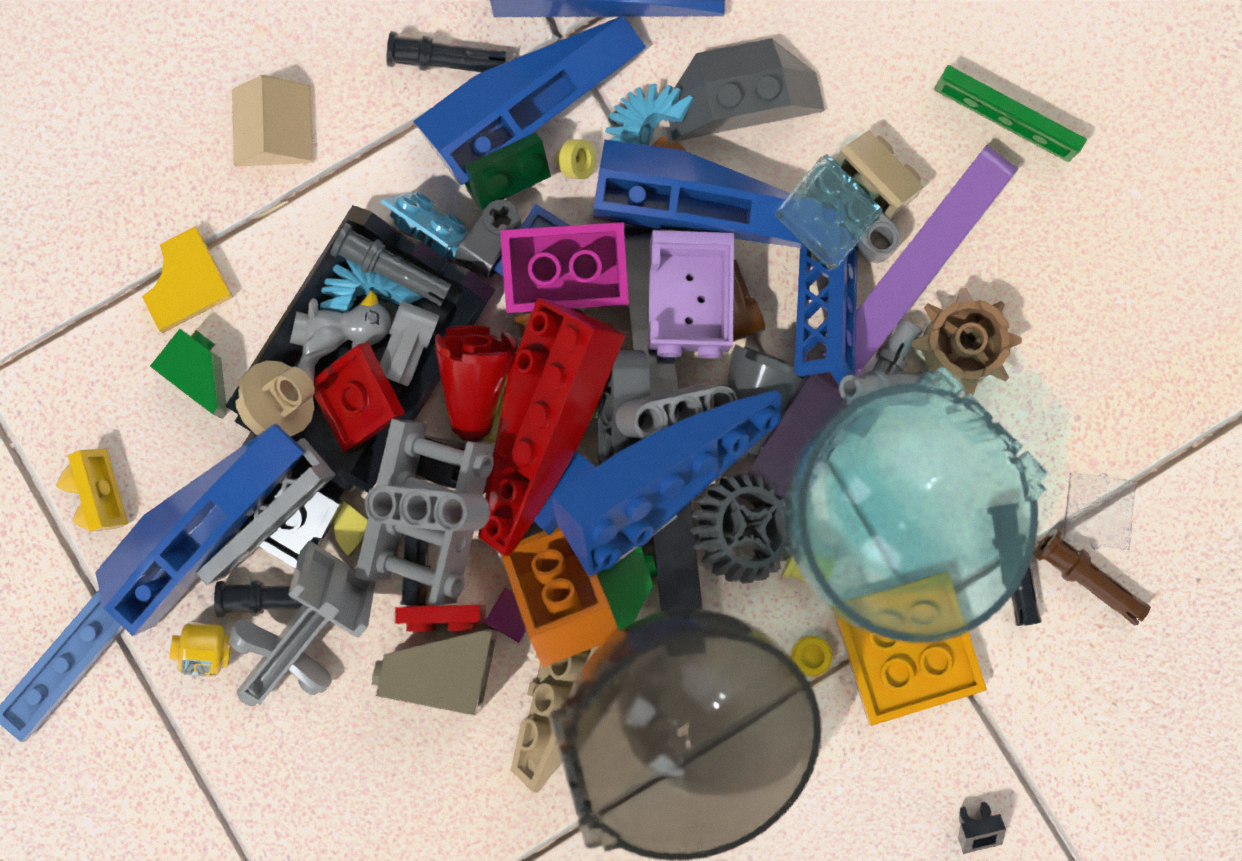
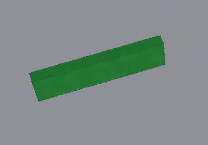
(1009, 114)

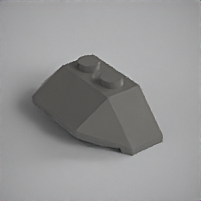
(745, 89)

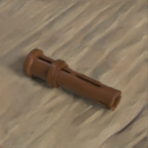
(1077, 566)

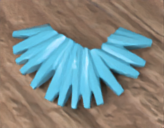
(644, 114)
(358, 283)

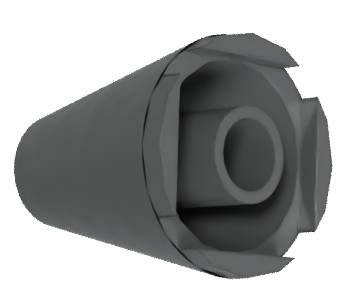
(758, 373)

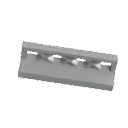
(269, 516)

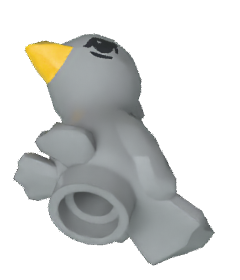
(326, 330)

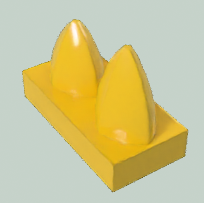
(94, 480)

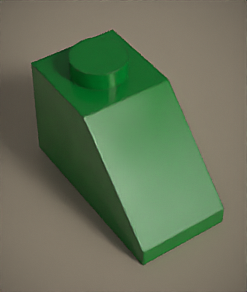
(194, 370)
(628, 585)

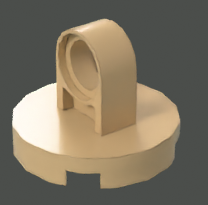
(275, 395)

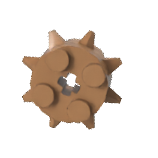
(982, 325)

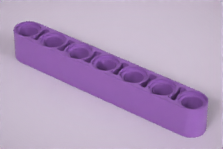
(929, 251)

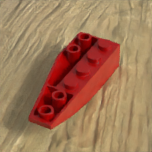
(544, 414)

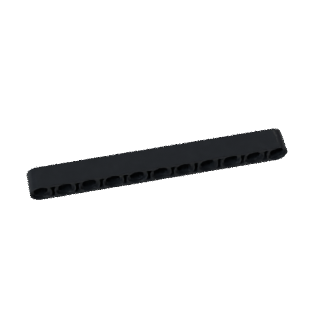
(674, 543)

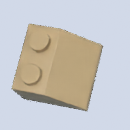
(879, 173)

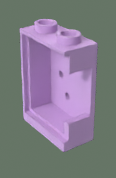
(701, 302)

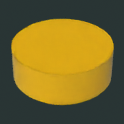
(812, 655)

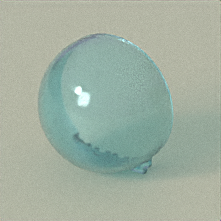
(913, 511)

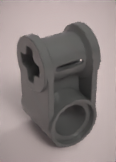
(482, 244)

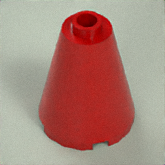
(473, 376)

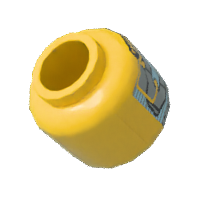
(201, 649)

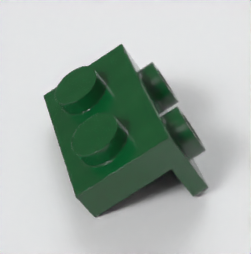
(507, 171)

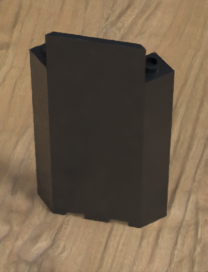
(461, 307)

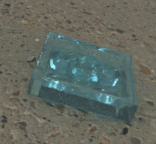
(828, 212)

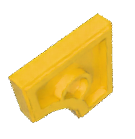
(187, 283)

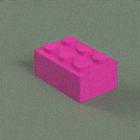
(565, 266)

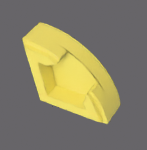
(349, 528)

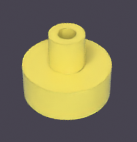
(576, 159)

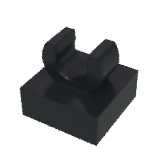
(980, 833)

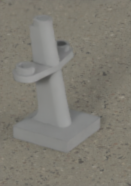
(327, 594)

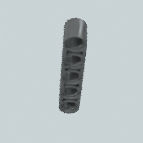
(626, 382)

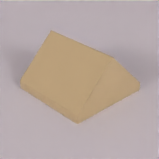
(271, 122)

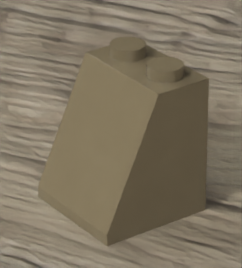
(439, 674)

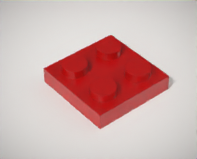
(356, 397)
(425, 617)

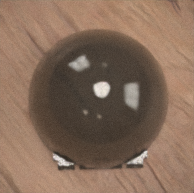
(686, 736)

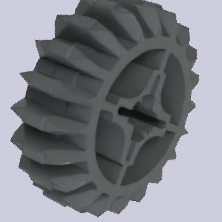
(724, 522)

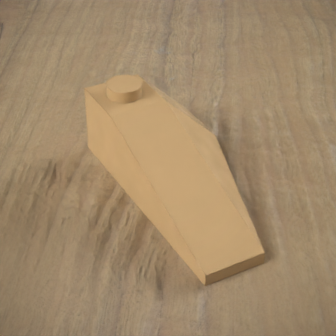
(536, 747)

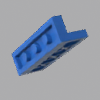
(840, 321)

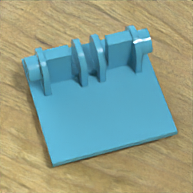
(417, 214)

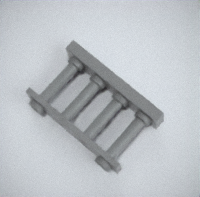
(398, 468)

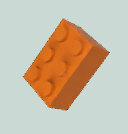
(557, 598)

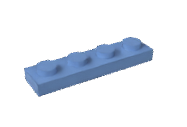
(58, 669)

